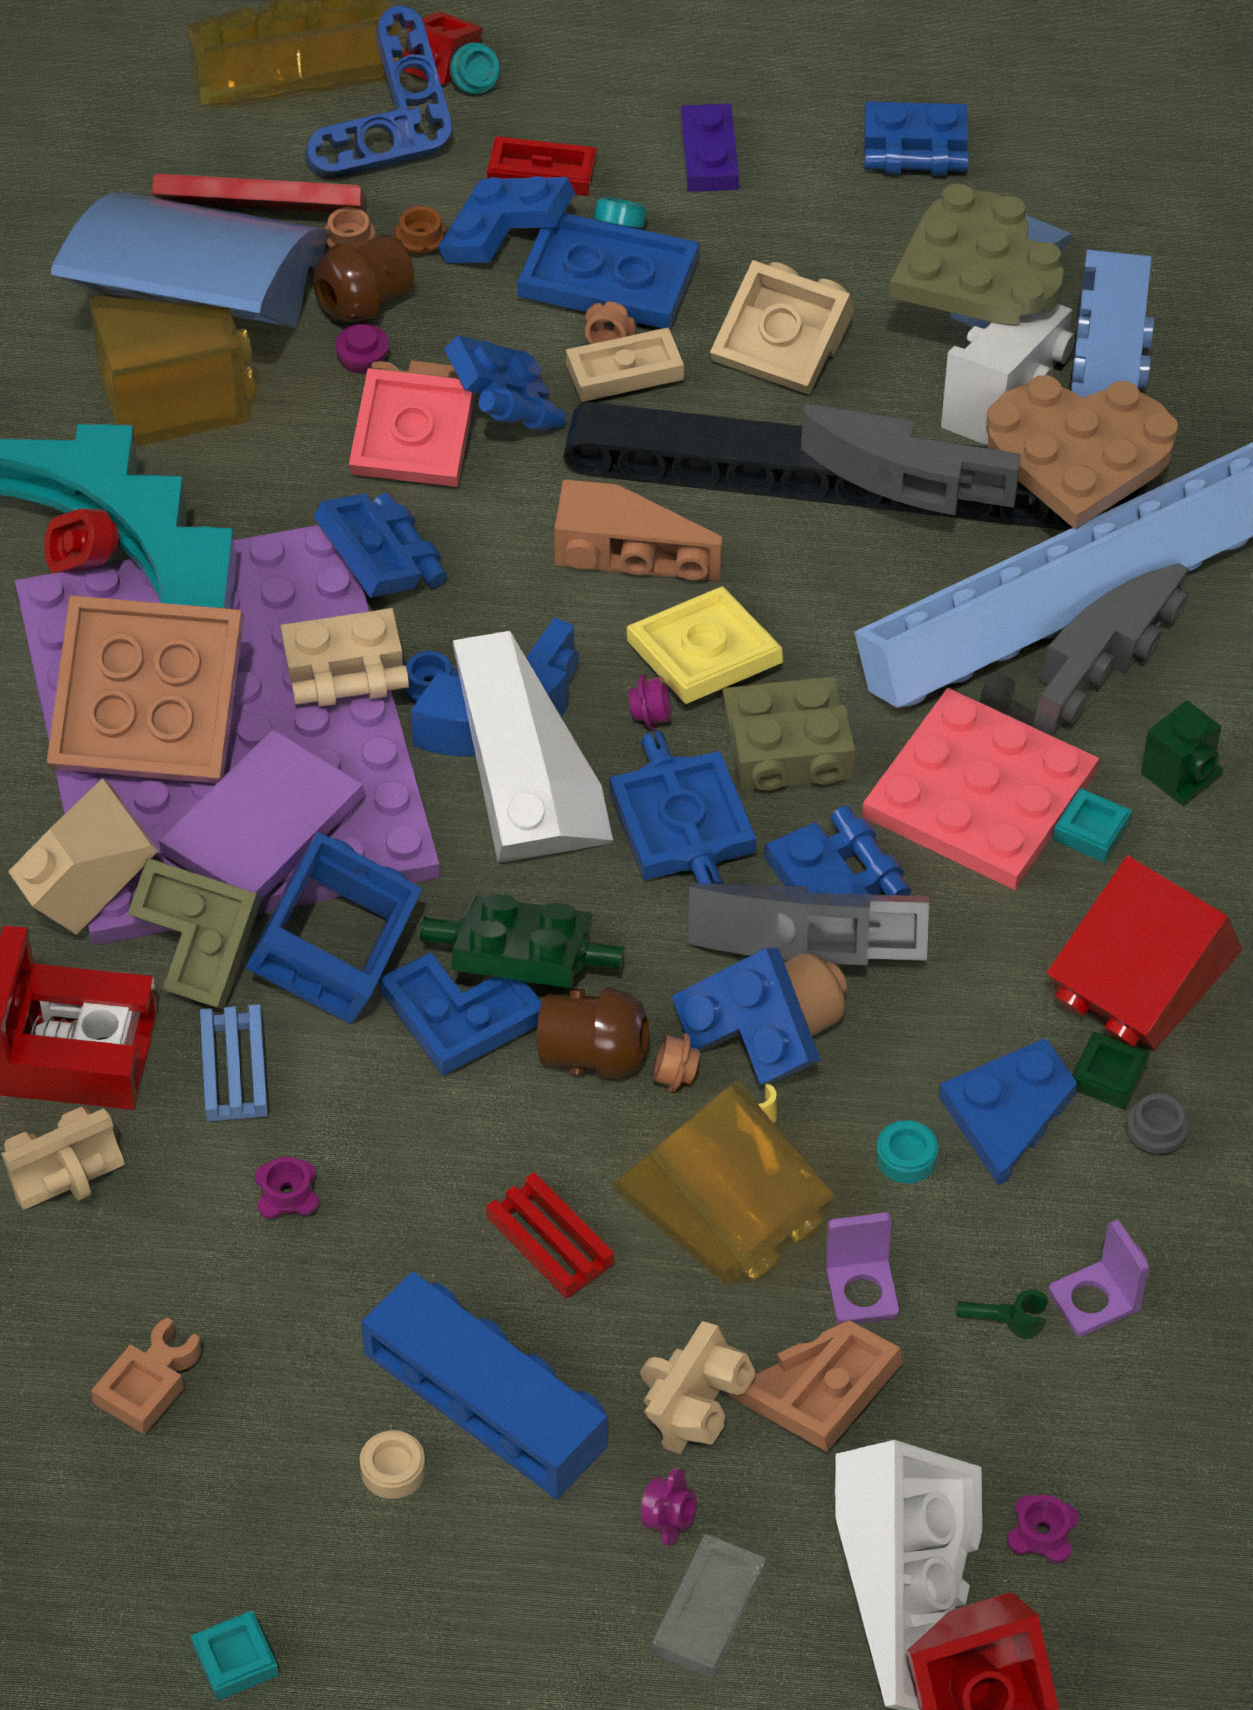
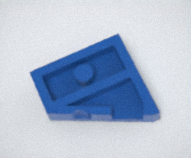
(1009, 1103)

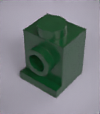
(1183, 753)

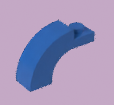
(441, 715)

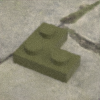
(213, 926)

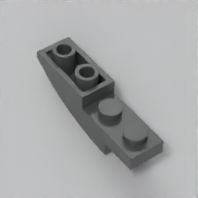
(920, 472)
(1106, 637)
(822, 924)

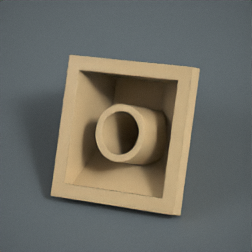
(84, 859)

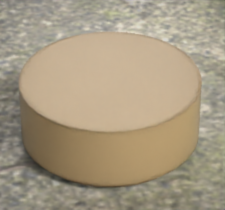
(392, 1464)

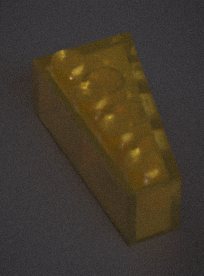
(286, 48)

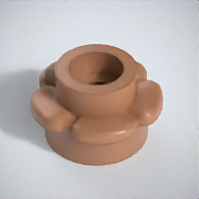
(348, 227)
(598, 330)
(675, 1062)

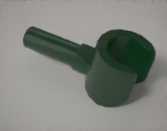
(1018, 1321)

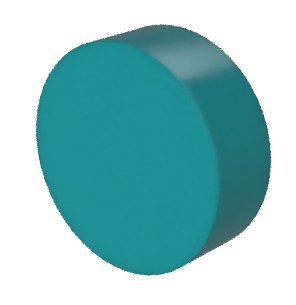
(620, 212)
(907, 1151)

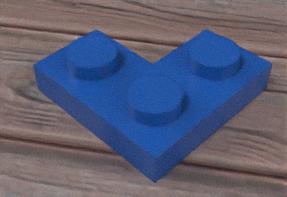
(499, 206)
(759, 1004)
(456, 1024)

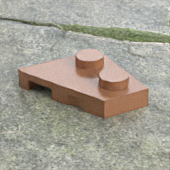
(823, 1383)

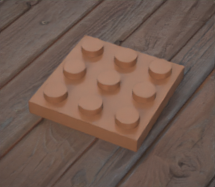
(145, 689)

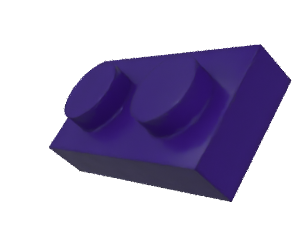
(709, 147)

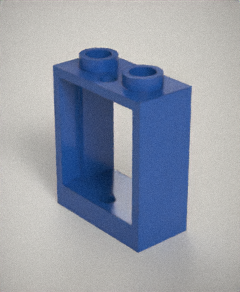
(308, 969)

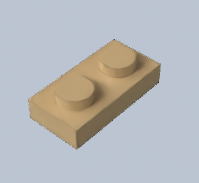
(624, 364)

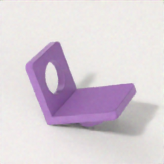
(855, 1251)
(1119, 1275)

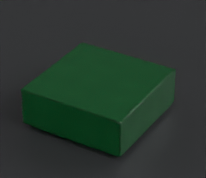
(1110, 1070)

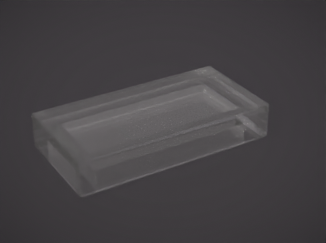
(708, 1605)

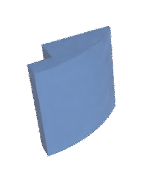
(192, 256)

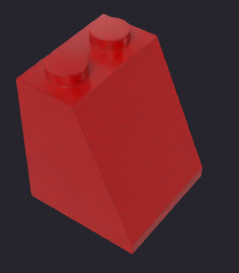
(1143, 956)

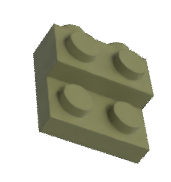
(788, 734)

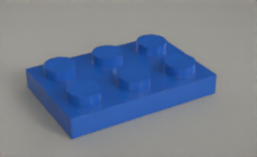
(605, 262)

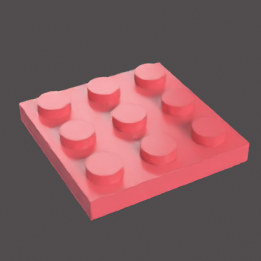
(979, 788)

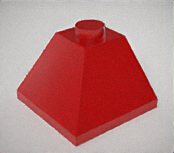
(984, 1659)

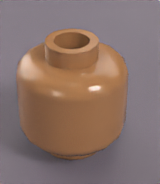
(818, 989)

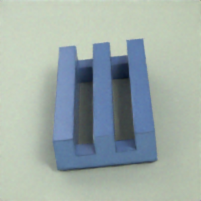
(231, 1023)

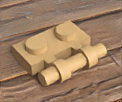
(344, 657)

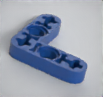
(398, 123)

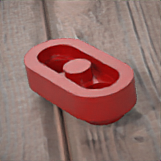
(80, 540)

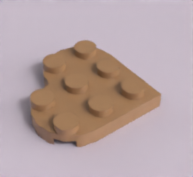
(1082, 450)

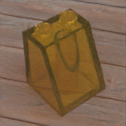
(171, 367)
(728, 1187)

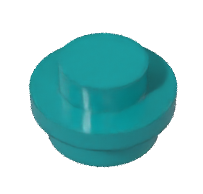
(474, 68)

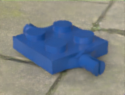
(681, 813)

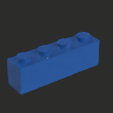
(486, 1384)

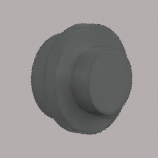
(1158, 1124)

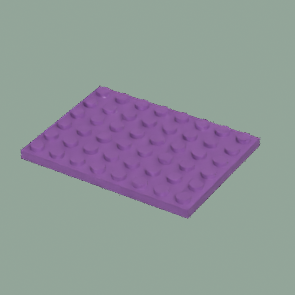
(277, 582)

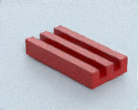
(535, 158)
(520, 1200)

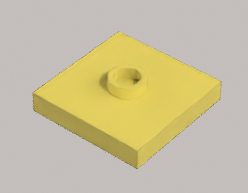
(704, 644)

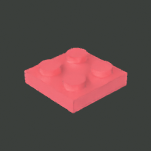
(412, 428)

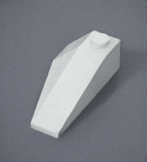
(529, 765)
(906, 1541)

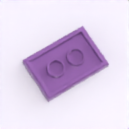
(262, 816)

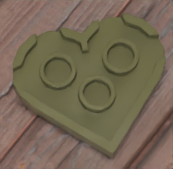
(978, 260)

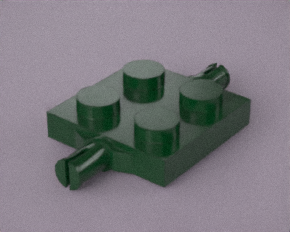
(522, 941)

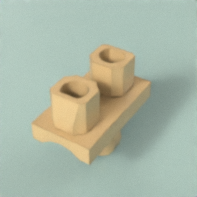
(62, 1158)
(687, 1385)

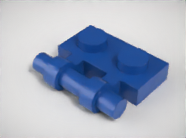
(916, 137)
(506, 383)
(380, 543)
(818, 861)

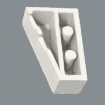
(1000, 361)

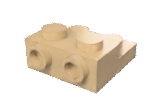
(783, 326)

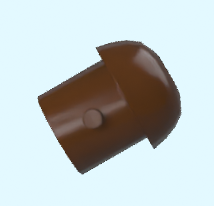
(361, 278)
(593, 1032)

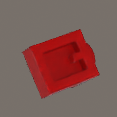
(445, 37)

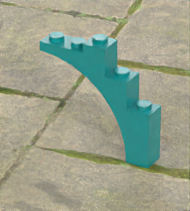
(149, 510)

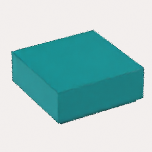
(1092, 825)
(234, 1655)

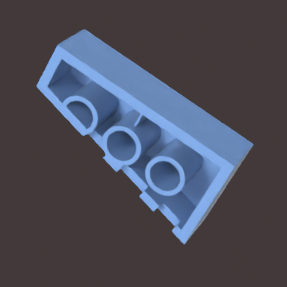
(1112, 323)

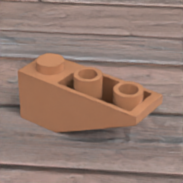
(623, 532)

